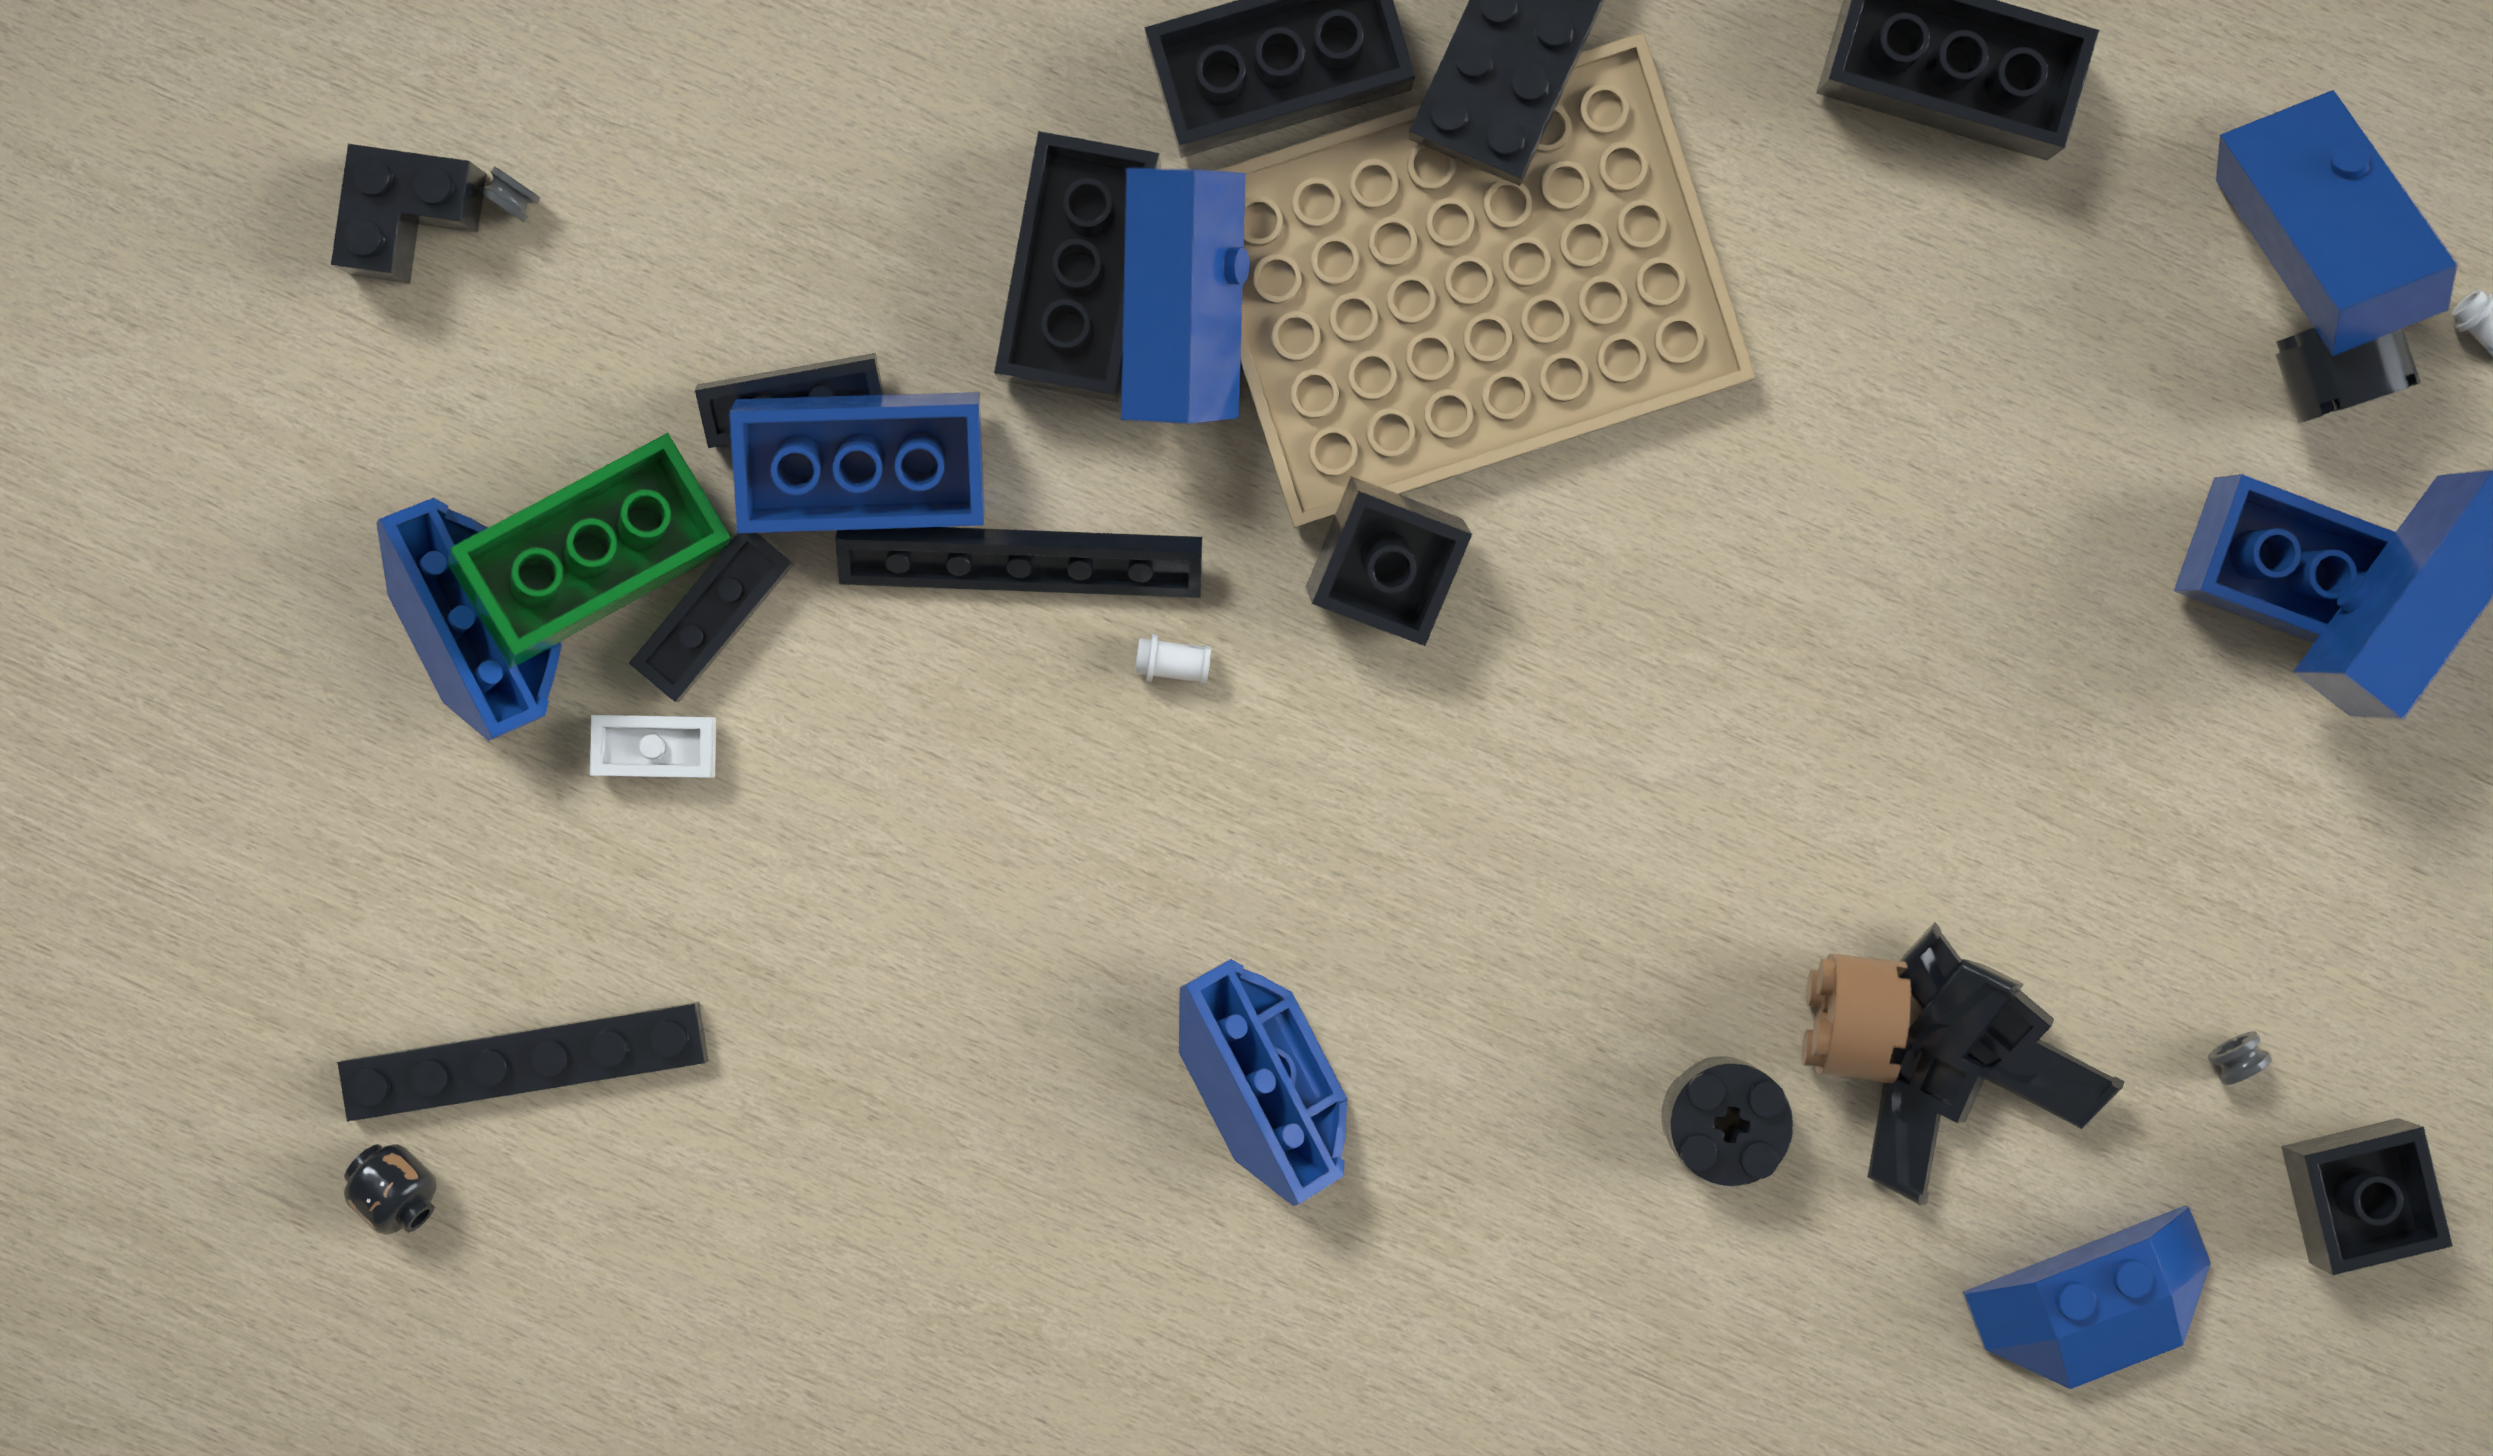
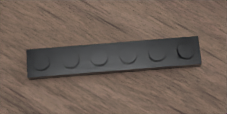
(1021, 561)
(523, 1061)

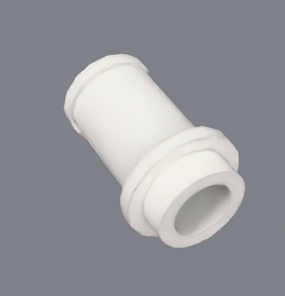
(2476, 317)
(1172, 660)

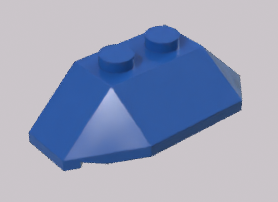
(447, 629)
(1264, 1079)
(2097, 1302)

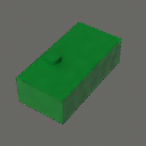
(588, 550)

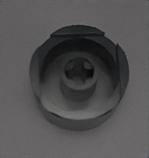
(2333, 383)
(1749, 1148)

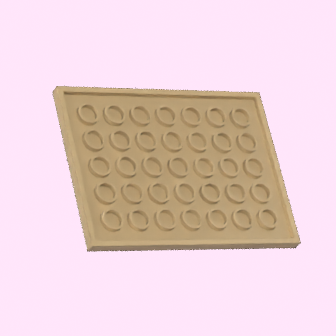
(1455, 320)

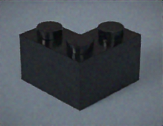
(386, 199)

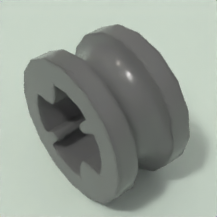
(509, 194)
(2239, 1058)

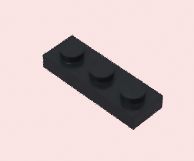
(825, 379)
(711, 614)

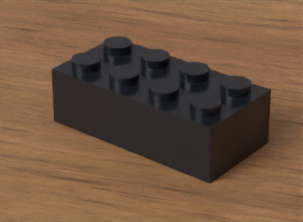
(1274, 65)
(1963, 68)
(1069, 270)

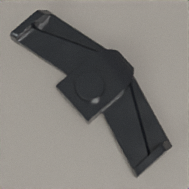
(2013, 1042)
(1935, 1076)

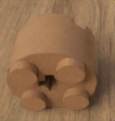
(1857, 1017)

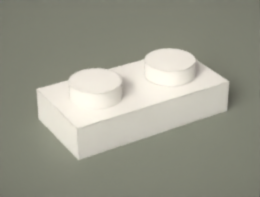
(653, 746)

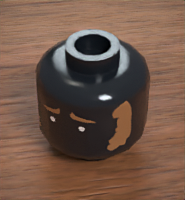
(390, 1189)

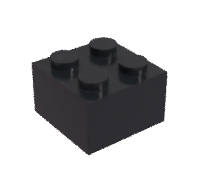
(1388, 561)
(2367, 1196)

